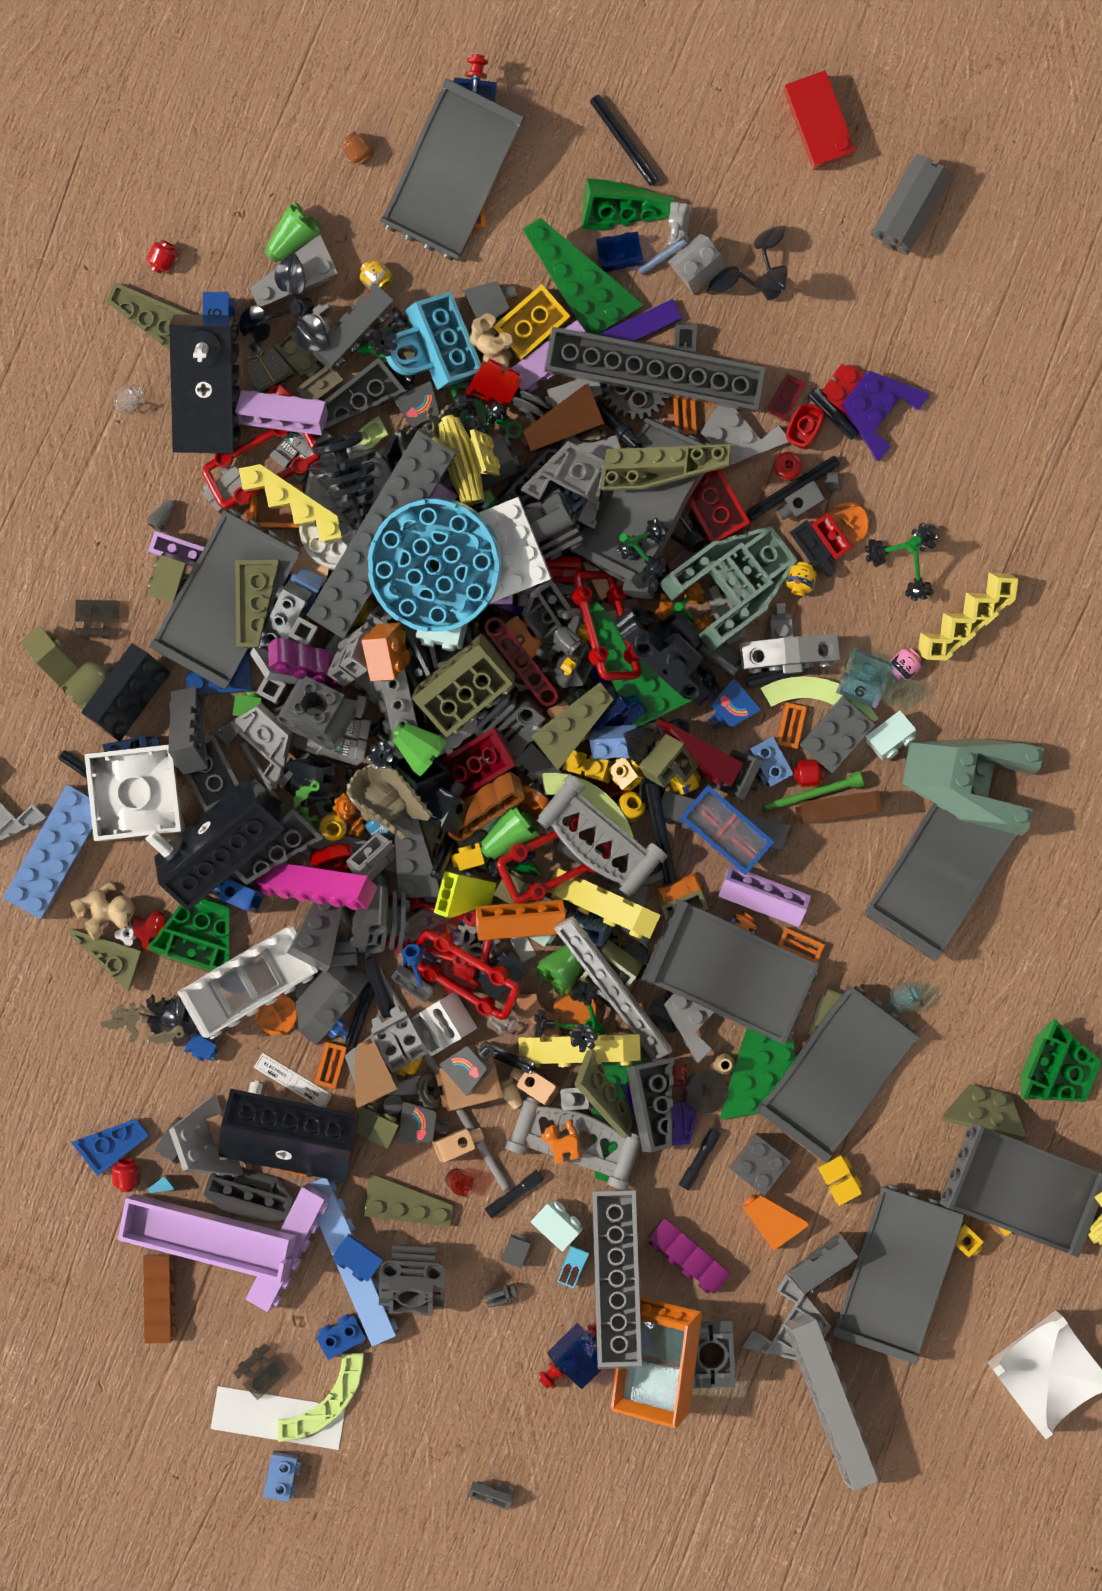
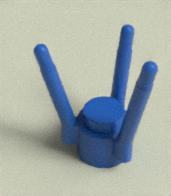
(413, 956)

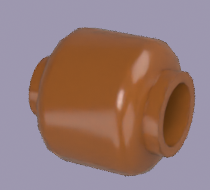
(358, 148)

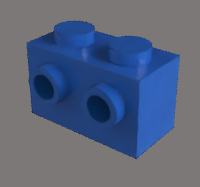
(357, 1258)
(340, 1336)

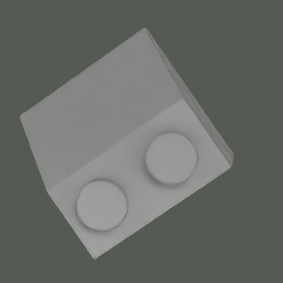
(697, 263)

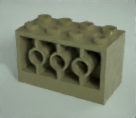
(464, 686)

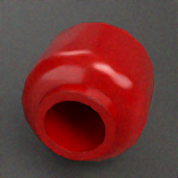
(162, 256)
(780, 466)
(808, 773)
(125, 1175)

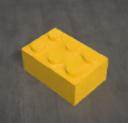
(532, 322)

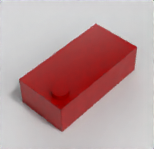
(819, 120)
(718, 506)

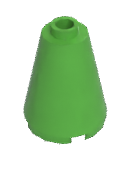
(511, 829)

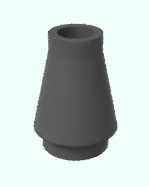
(161, 517)

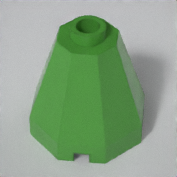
(418, 746)

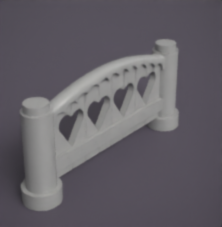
(640, 860)
(617, 1165)

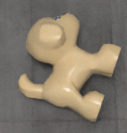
(488, 343)
(118, 911)

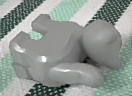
(679, 221)

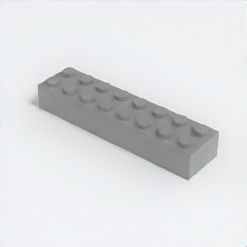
(617, 1280)
(831, 1402)

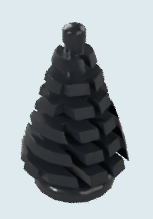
(346, 469)

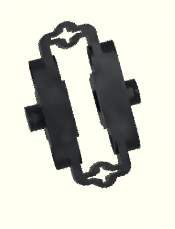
(669, 651)

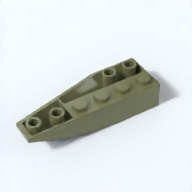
(660, 465)

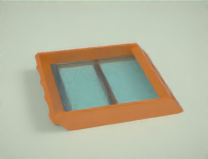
(669, 1353)

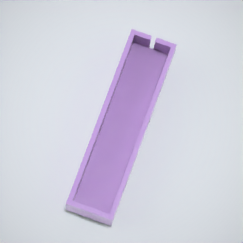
(207, 1237)

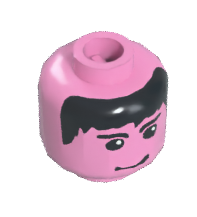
(906, 664)

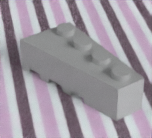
(317, 269)

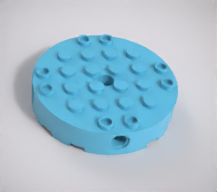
(466, 557)

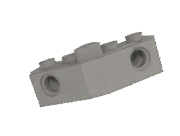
(790, 652)

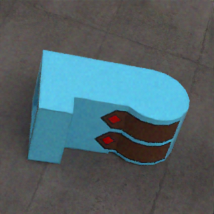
(572, 1266)

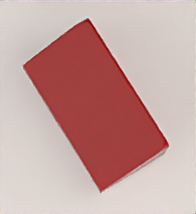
(831, 535)
(563, 568)

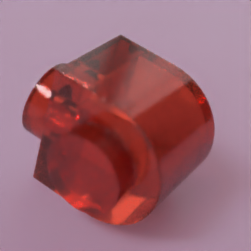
(680, 1074)
(460, 1181)

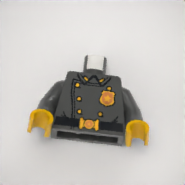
(568, 670)

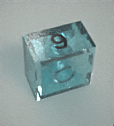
(864, 678)

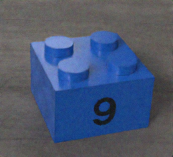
(218, 304)

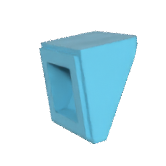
(163, 1184)

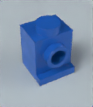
(202, 1047)

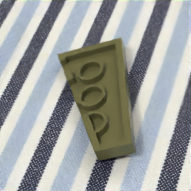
(401, 1203)

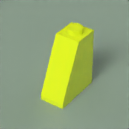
(462, 894)

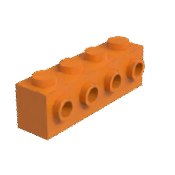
(519, 919)

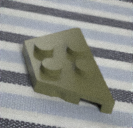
(987, 1109)

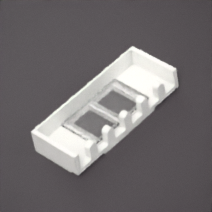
(245, 984)

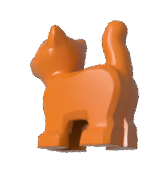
(560, 1146)

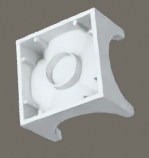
(133, 793)
(1048, 1372)

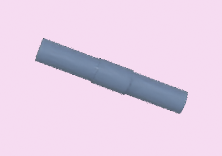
(663, 255)

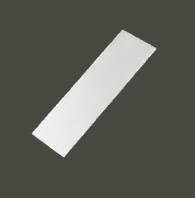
(243, 1414)

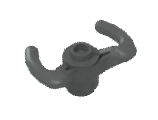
(566, 637)

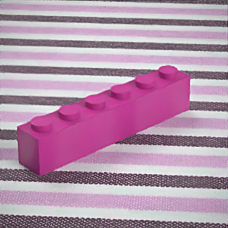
(317, 886)

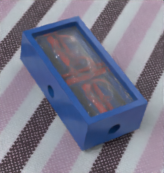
(726, 830)

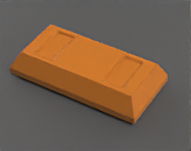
(679, 889)

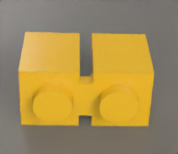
(586, 766)
(844, 1189)

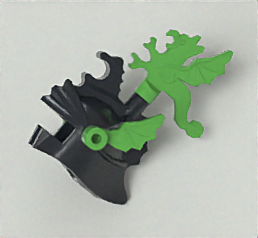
(312, 784)

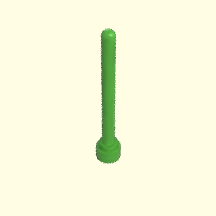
(853, 781)

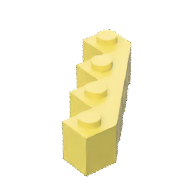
(282, 494)
(978, 611)
(607, 905)
(558, 1049)

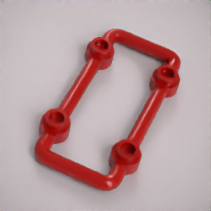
(298, 466)
(598, 654)
(537, 891)
(468, 917)
(497, 975)

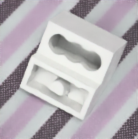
(443, 1023)

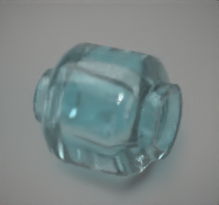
(904, 997)

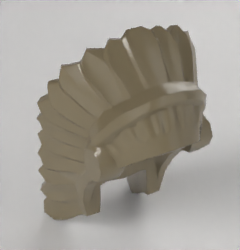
(384, 796)

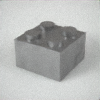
(759, 1164)

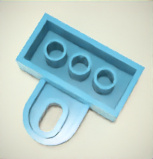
(437, 341)

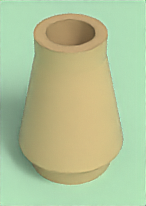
(719, 1059)
(511, 1092)

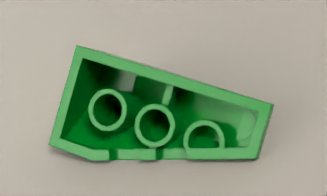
(614, 203)

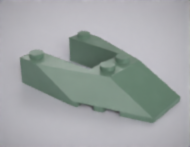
(747, 571)
(960, 775)

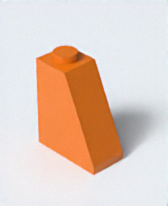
(773, 1220)

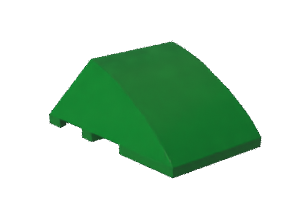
(195, 936)
(1058, 1067)

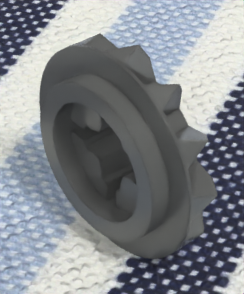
(432, 1098)

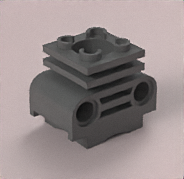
(554, 524)
(514, 718)
(322, 729)
(380, 920)
(412, 1281)
(722, 1371)

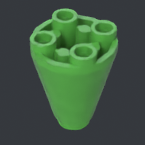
(291, 233)
(560, 970)

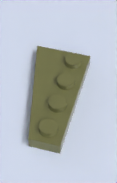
(144, 312)
(253, 595)
(568, 728)
(602, 1094)

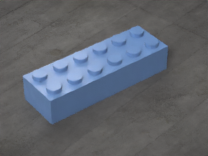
(52, 854)

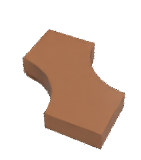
(529, 1004)

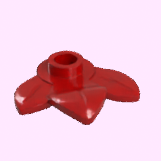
(148, 929)
(461, 976)

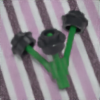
(527, 865)

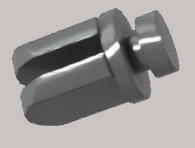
(500, 1295)

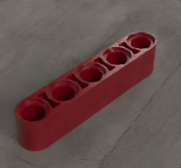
(530, 668)

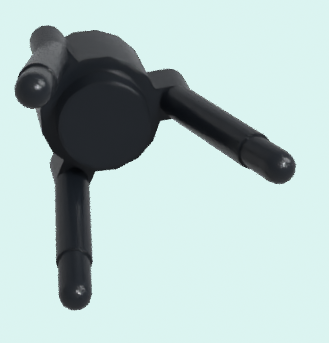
(693, 538)

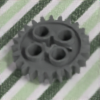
(628, 407)

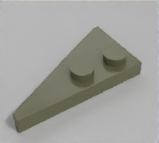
(117, 959)

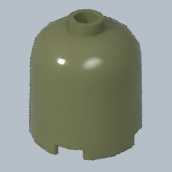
(85, 682)

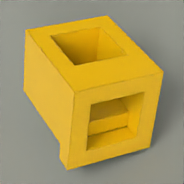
(468, 857)
(974, 1246)

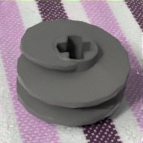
(528, 404)

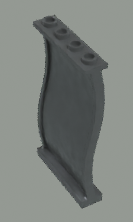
(452, 169)
(631, 509)
(202, 619)
(937, 880)
(731, 972)
(838, 1072)
(1023, 1189)
(899, 1274)

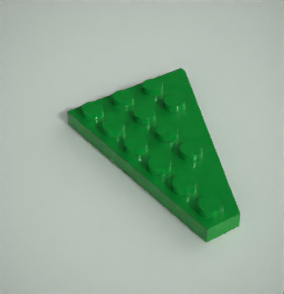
(756, 1073)

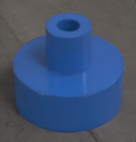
(338, 1029)

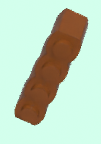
(490, 804)
(158, 1298)

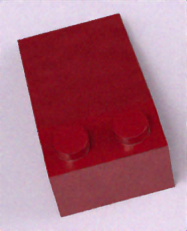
(479, 761)
(713, 763)

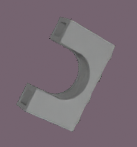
(560, 393)
(303, 633)

